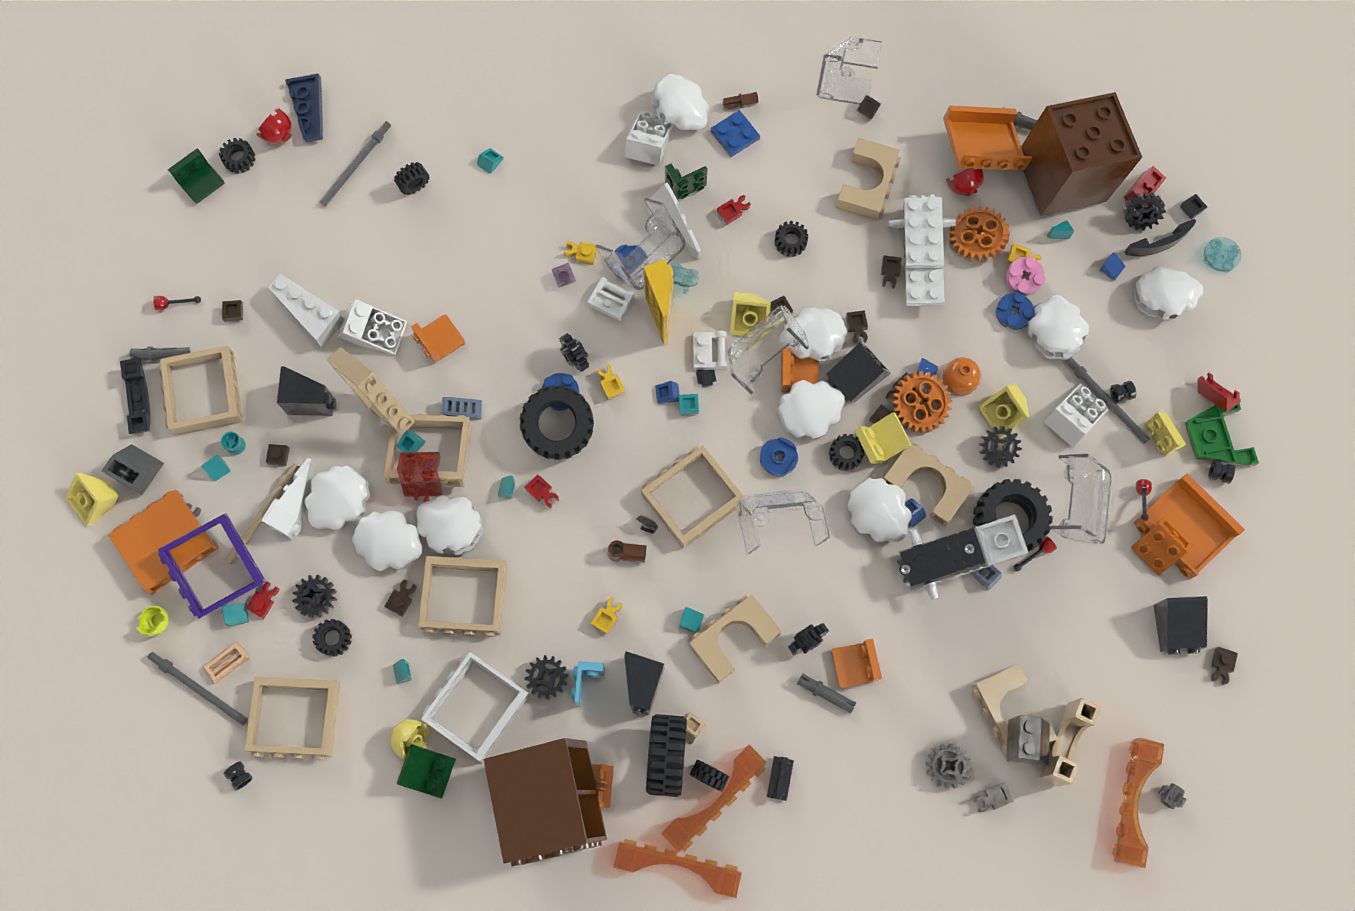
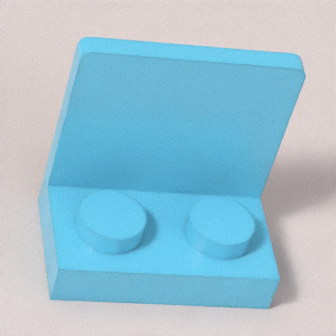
(591, 670)

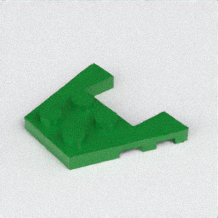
(1212, 440)

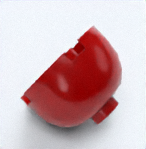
(275, 128)
(966, 181)

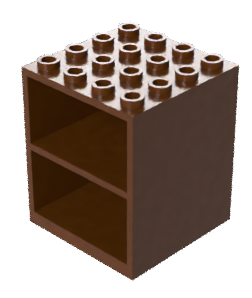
(1079, 153)
(545, 801)

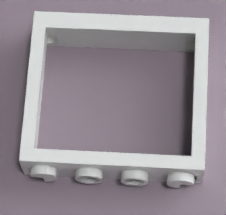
(444, 693)

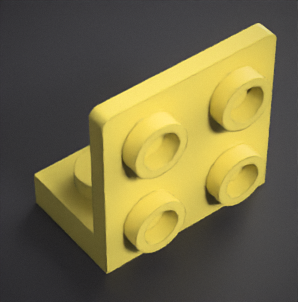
(1164, 433)
(883, 439)

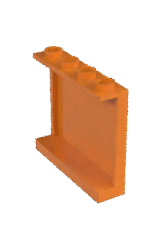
(984, 138)
(1197, 519)
(155, 528)

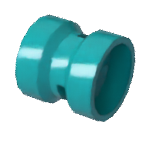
(231, 439)

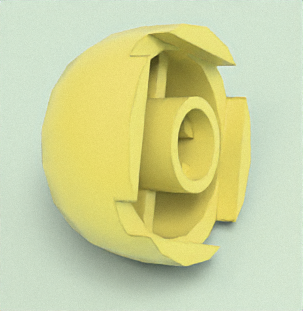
(407, 733)

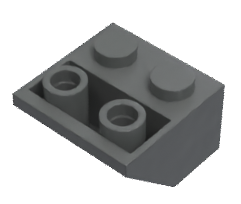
(133, 468)

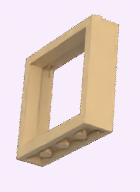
(232, 390)
(372, 392)
(447, 478)
(709, 522)
(463, 564)
(292, 683)

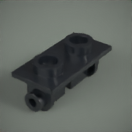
(780, 778)

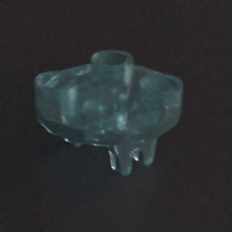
(1230, 258)
(684, 276)

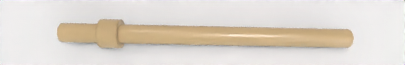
(284, 480)

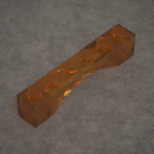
(744, 768)
(1131, 845)
(633, 858)

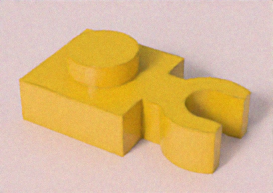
(1017, 251)
(584, 252)
(611, 384)
(605, 618)

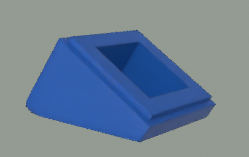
(1113, 266)
(927, 366)
(667, 392)
(917, 511)

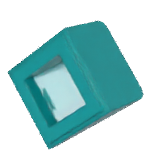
(489, 160)
(1061, 231)
(410, 442)
(216, 468)
(506, 487)
(235, 614)
(691, 620)
(402, 671)

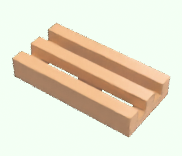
(232, 667)

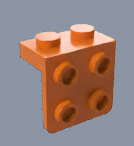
(438, 338)

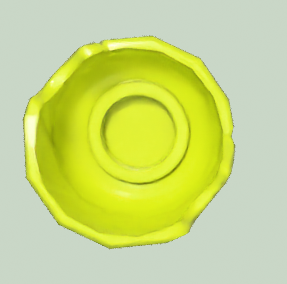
(152, 621)

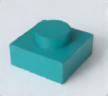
(688, 404)

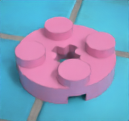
(1035, 277)

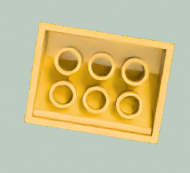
(659, 294)

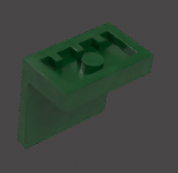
(196, 176)
(687, 184)
(426, 771)

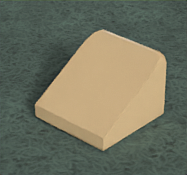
(694, 727)

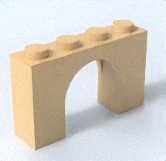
(882, 160)
(954, 487)
(747, 613)
(990, 694)
(1076, 718)

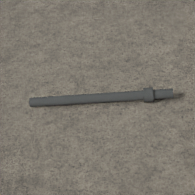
(376, 138)
(1081, 373)
(167, 667)

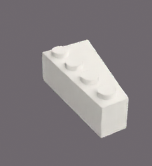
(310, 312)

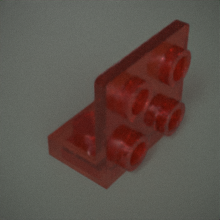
(419, 474)

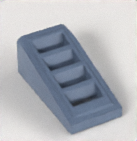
(461, 401)
(988, 584)

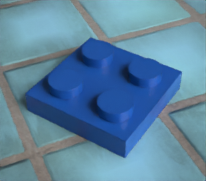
(735, 133)

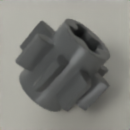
(1172, 796)

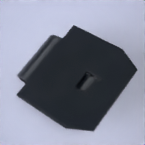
(706, 377)
(650, 523)

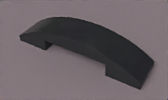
(1143, 248)
(137, 396)

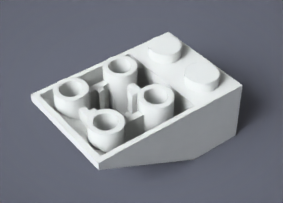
(648, 138)
(372, 328)
(1076, 415)

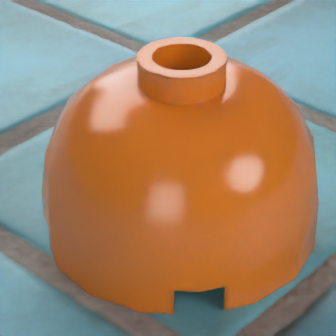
(961, 376)

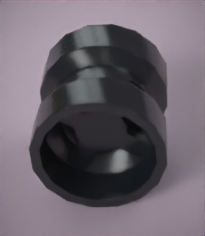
(1124, 391)
(1222, 472)
(237, 775)

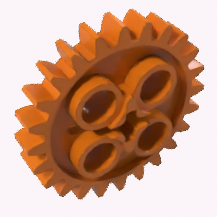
(975, 248)
(907, 411)

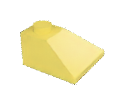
(747, 312)
(1005, 408)
(90, 497)

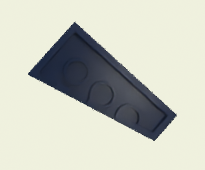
(307, 101)

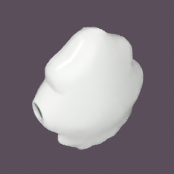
(680, 103)
(1166, 293)
(1057, 328)
(824, 333)
(810, 409)
(337, 498)
(879, 510)
(449, 524)
(387, 540)

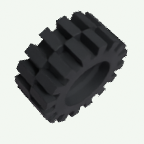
(235, 146)
(411, 178)
(794, 229)
(841, 462)
(340, 646)
(709, 775)

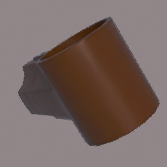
(630, 552)

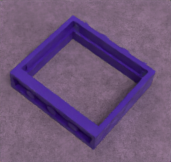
(185, 589)

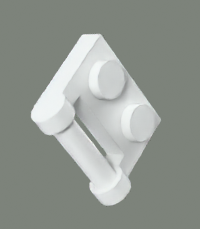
(608, 303)
(703, 350)

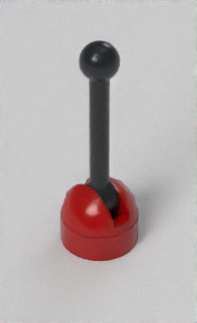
(162, 302)
(1144, 492)
(1046, 547)

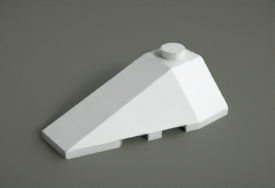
(668, 198)
(288, 512)

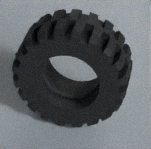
(556, 396)
(1024, 496)
(666, 755)

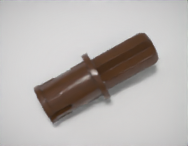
(740, 100)

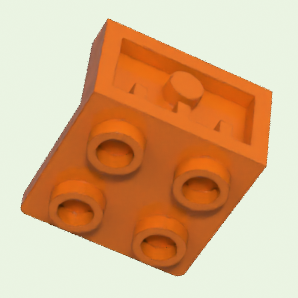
(797, 369)
(1161, 546)
(856, 664)

